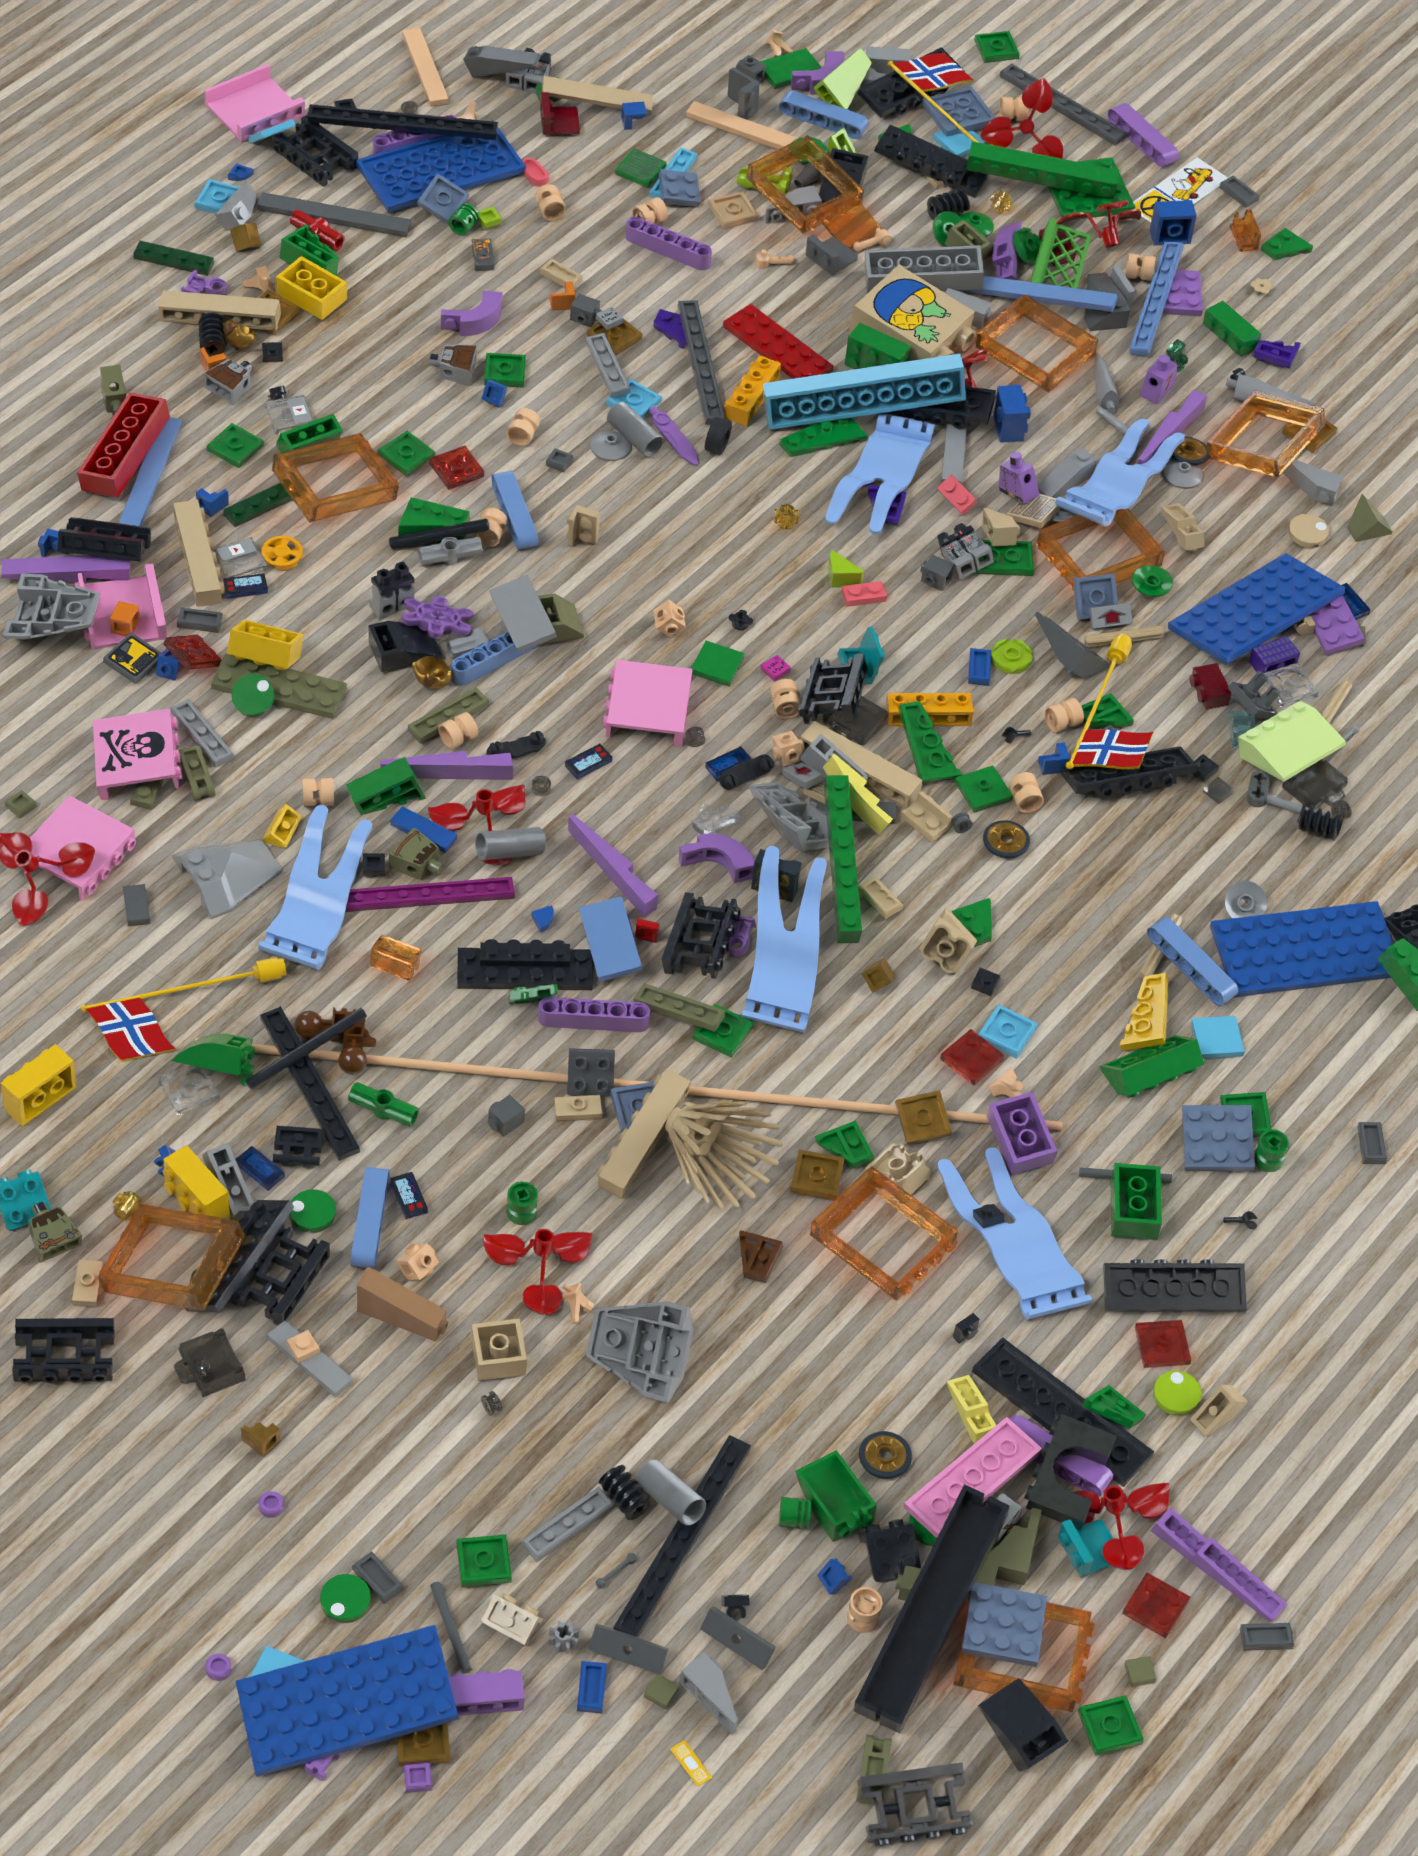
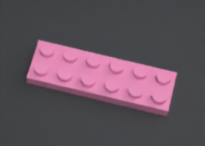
(983, 1467)

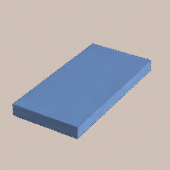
(610, 939)

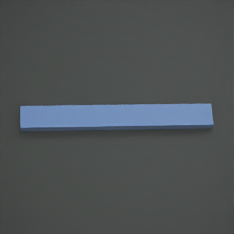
(1048, 293)
(1156, 298)
(150, 474)

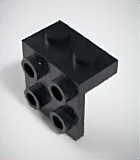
(890, 1549)

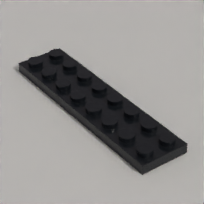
(1047, 1398)

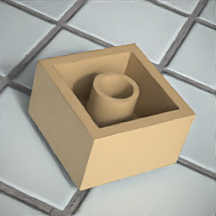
(499, 1349)

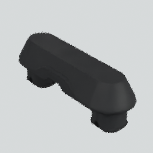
(519, 747)
(746, 771)

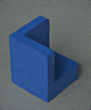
(631, 111)
(212, 502)
(1052, 763)

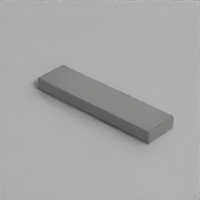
(607, 365)
(954, 452)
(202, 733)
(318, 1367)
(567, 1524)

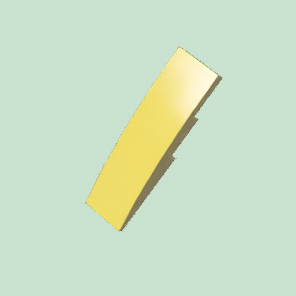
(862, 800)
(971, 1407)

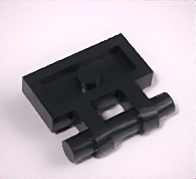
(299, 1140)

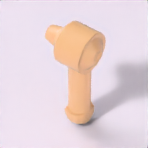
(881, 237)
(763, 259)

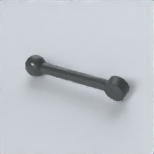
(630, 1559)

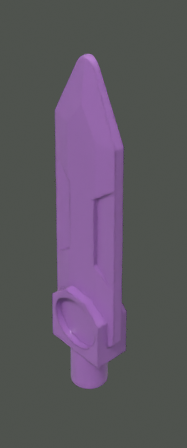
(674, 435)

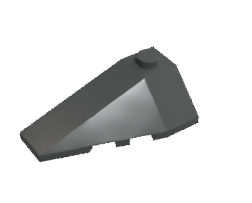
(494, 60)
(1106, 320)
(1070, 650)

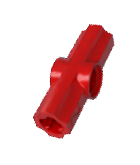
(320, 227)

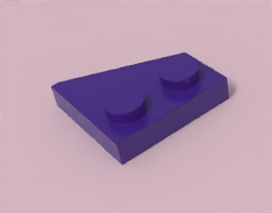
(671, 326)
(1276, 353)
(896, 507)

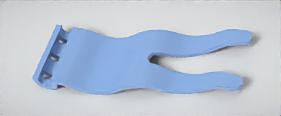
(888, 456)
(1116, 483)
(315, 905)
(785, 959)
(1022, 1250)

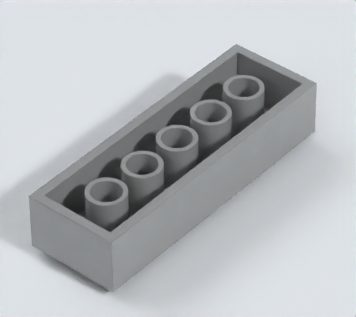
(940, 266)

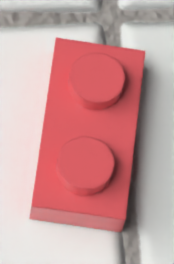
(957, 494)
(864, 593)

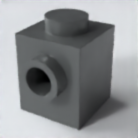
(752, 68)
(584, 310)
(937, 572)
(506, 1115)

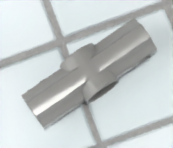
(450, 550)

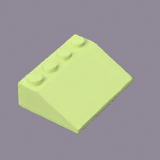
(1290, 741)

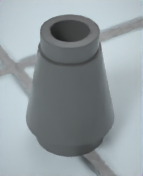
(807, 176)

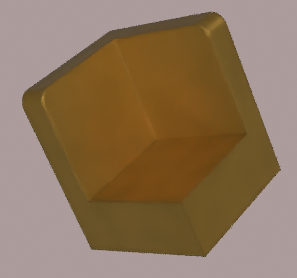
(245, 236)
(878, 974)
(260, 1437)

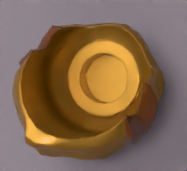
(238, 335)
(432, 672)

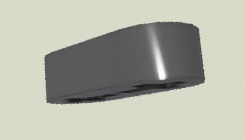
(1254, 788)

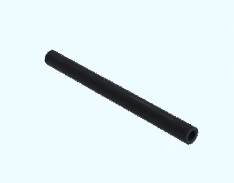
(305, 1048)

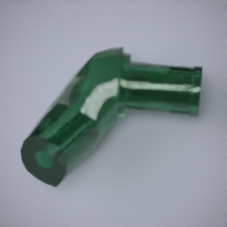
(1175, 354)

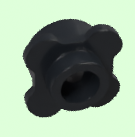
(278, 392)
(740, 620)

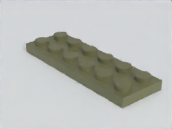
(291, 687)

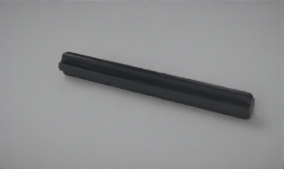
(439, 533)

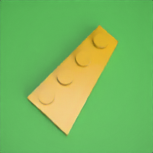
(1149, 1016)

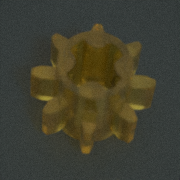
(1001, 201)
(786, 516)
(126, 1205)

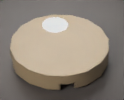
(1308, 530)

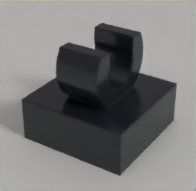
(735, 1601)

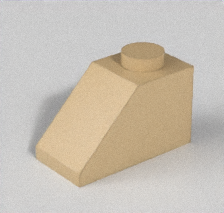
(1000, 528)
(1218, 1409)

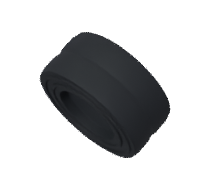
(718, 435)

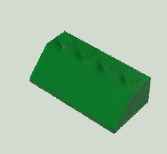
(1153, 1065)

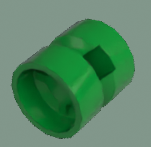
(1271, 1150)
(522, 1203)

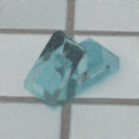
(1239, 724)

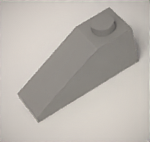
(238, 207)
(1070, 473)
(1315, 482)
(821, 751)
(225, 1168)
(706, 1683)

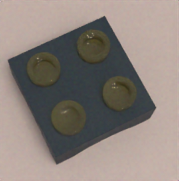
(787, 876)

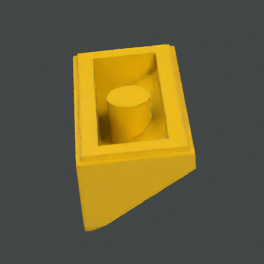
(282, 826)

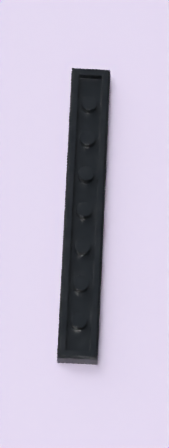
(311, 1085)

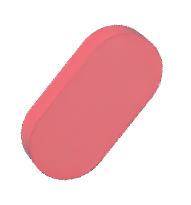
(535, 172)

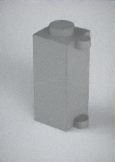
(881, 56)
(981, 307)

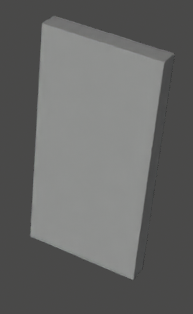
(522, 613)

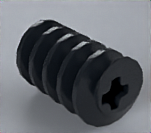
(953, 202)
(211, 333)
(1319, 822)
(624, 1492)

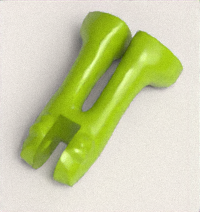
(781, 181)

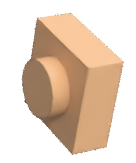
(303, 1346)

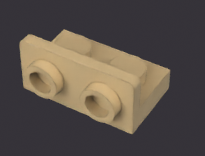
(583, 525)
(927, 817)
(511, 1619)

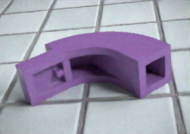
(808, 79)
(477, 319)
(720, 850)

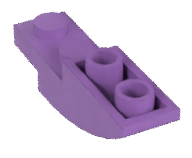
(1005, 253)

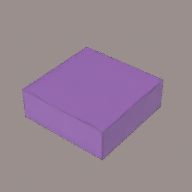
(417, 1777)

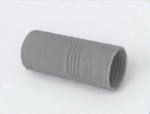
(635, 429)
(507, 844)
(671, 1492)

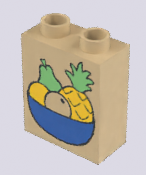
(916, 315)

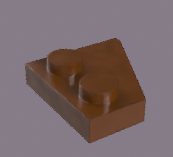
(758, 1255)

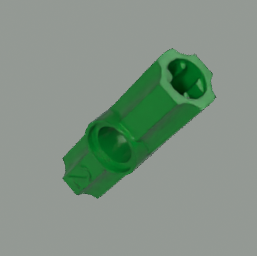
(374, 1100)

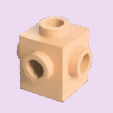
(669, 618)
(787, 748)
(417, 1261)

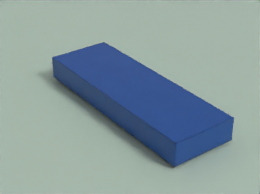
(407, 820)

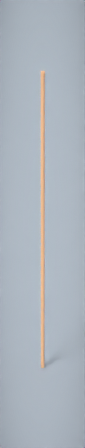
(694, 1090)

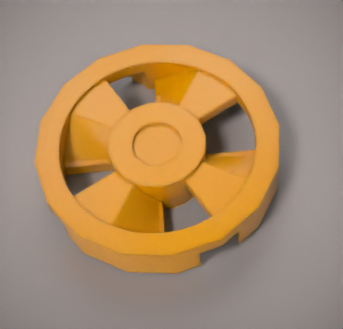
(282, 552)

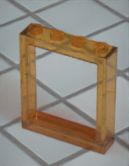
(791, 154)
(1084, 342)
(1274, 407)
(317, 509)
(1151, 551)
(875, 1182)
(207, 1276)
(1048, 1695)

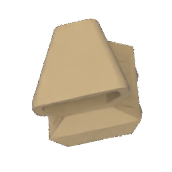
(948, 943)

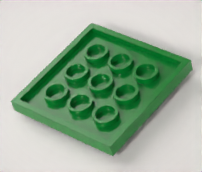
(1075, 202)

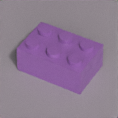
(1021, 1133)

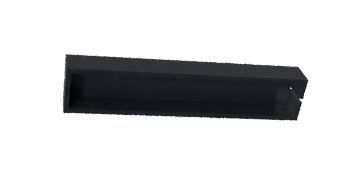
(931, 1609)

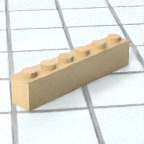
(247, 311)
(197, 553)
(883, 778)
(643, 1134)

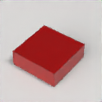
(647, 930)

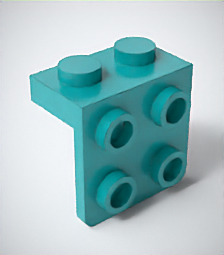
(872, 650)
(19, 1197)
(1085, 1545)

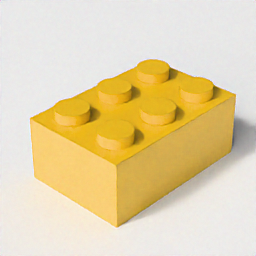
(311, 288)
(265, 644)
(38, 1084)
(194, 1185)

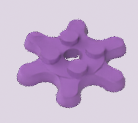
(448, 619)

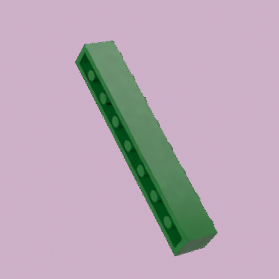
(1042, 170)
(842, 859)

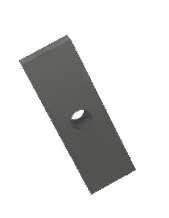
(726, 1629)
(613, 1644)

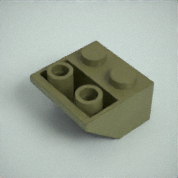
(966, 235)
(562, 617)

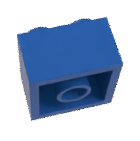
(1172, 222)
(1011, 413)

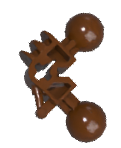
(352, 1057)

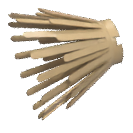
(698, 1133)

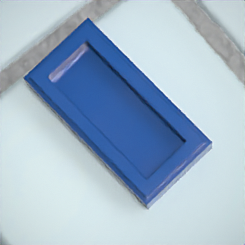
(979, 666)
(591, 1687)

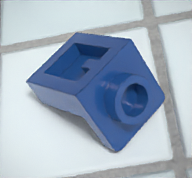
(49, 541)
(167, 665)

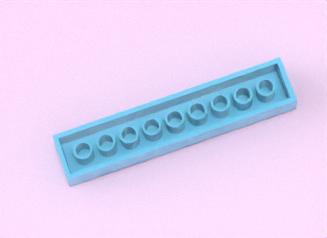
(864, 391)

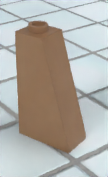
(399, 1306)

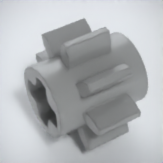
(563, 1637)

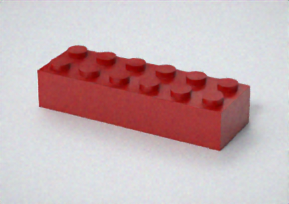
(123, 445)

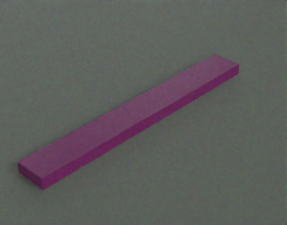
(430, 894)

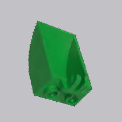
(220, 1053)
(836, 1496)

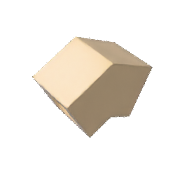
(1305, 626)

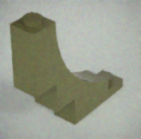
(1005, 1562)

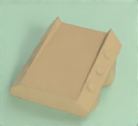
(902, 1168)

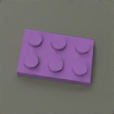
(1185, 294)
(1336, 627)

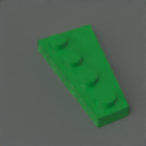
(823, 436)
(926, 746)

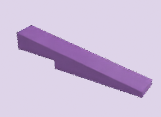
(1175, 423)
(67, 568)
(459, 766)
(615, 866)
(1218, 1564)

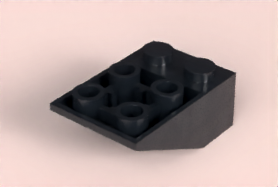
(852, 163)
(399, 644)
(1404, 925)
(1022, 1725)

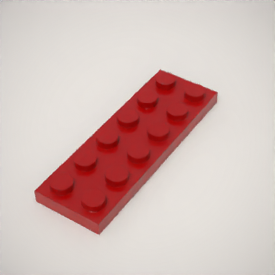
(776, 343)

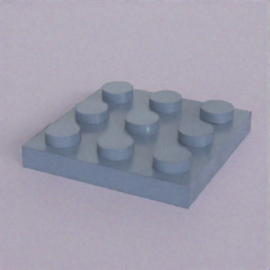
(963, 106)
(1218, 1138)
(1004, 1624)

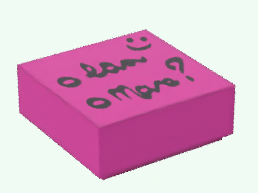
(775, 668)

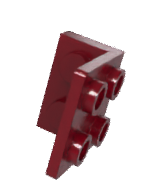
(558, 119)

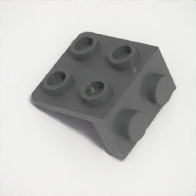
(743, 91)
(830, 254)

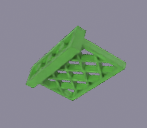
(1045, 253)

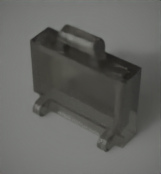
(866, 722)
(1317, 785)
(220, 1356)

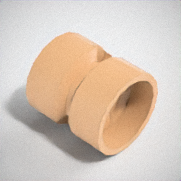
(1013, 108)
(550, 202)
(651, 211)
(1140, 267)
(523, 427)
(497, 523)
(785, 698)
(1065, 714)
(455, 732)
(325, 788)
(1026, 792)
(864, 1609)

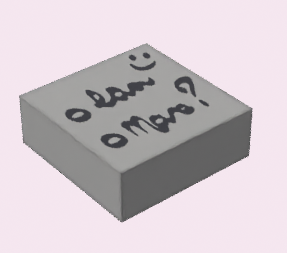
(609, 318)

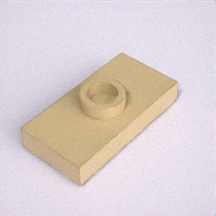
(559, 273)
(880, 897)
(578, 1107)
(86, 1283)

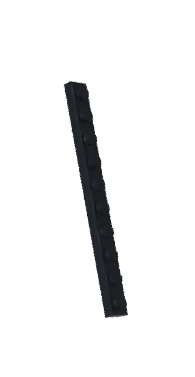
(402, 122)
(681, 1540)

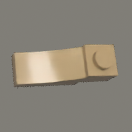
(1184, 525)

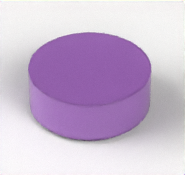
(270, 1504)
(218, 1667)

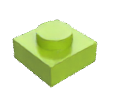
(489, 217)

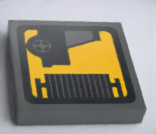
(132, 658)

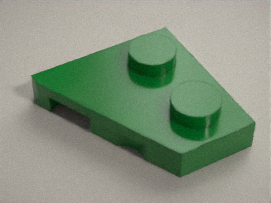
(1107, 713)

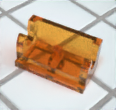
(1246, 231)
(395, 957)

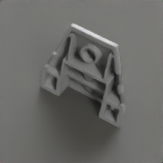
(50, 608)
(792, 817)
(227, 872)
(643, 1345)

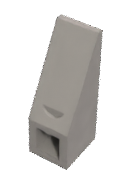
(802, 198)

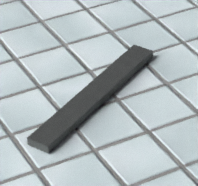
(1068, 107)
(335, 214)
(701, 360)

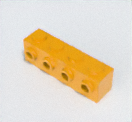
(750, 394)
(942, 708)

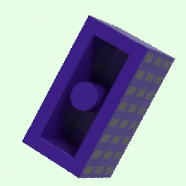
(1274, 655)

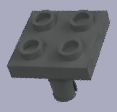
(1250, 697)
(590, 1071)

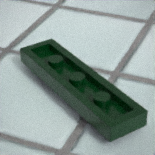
(173, 258)
(257, 505)

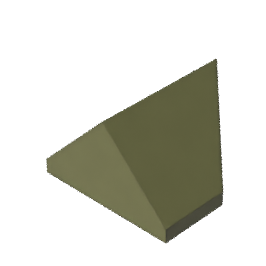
(1367, 522)

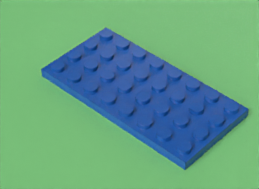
(406, 171)
(1256, 608)
(1303, 948)
(346, 1700)

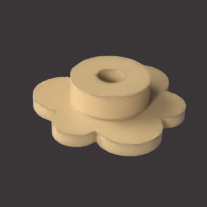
(1261, 286)

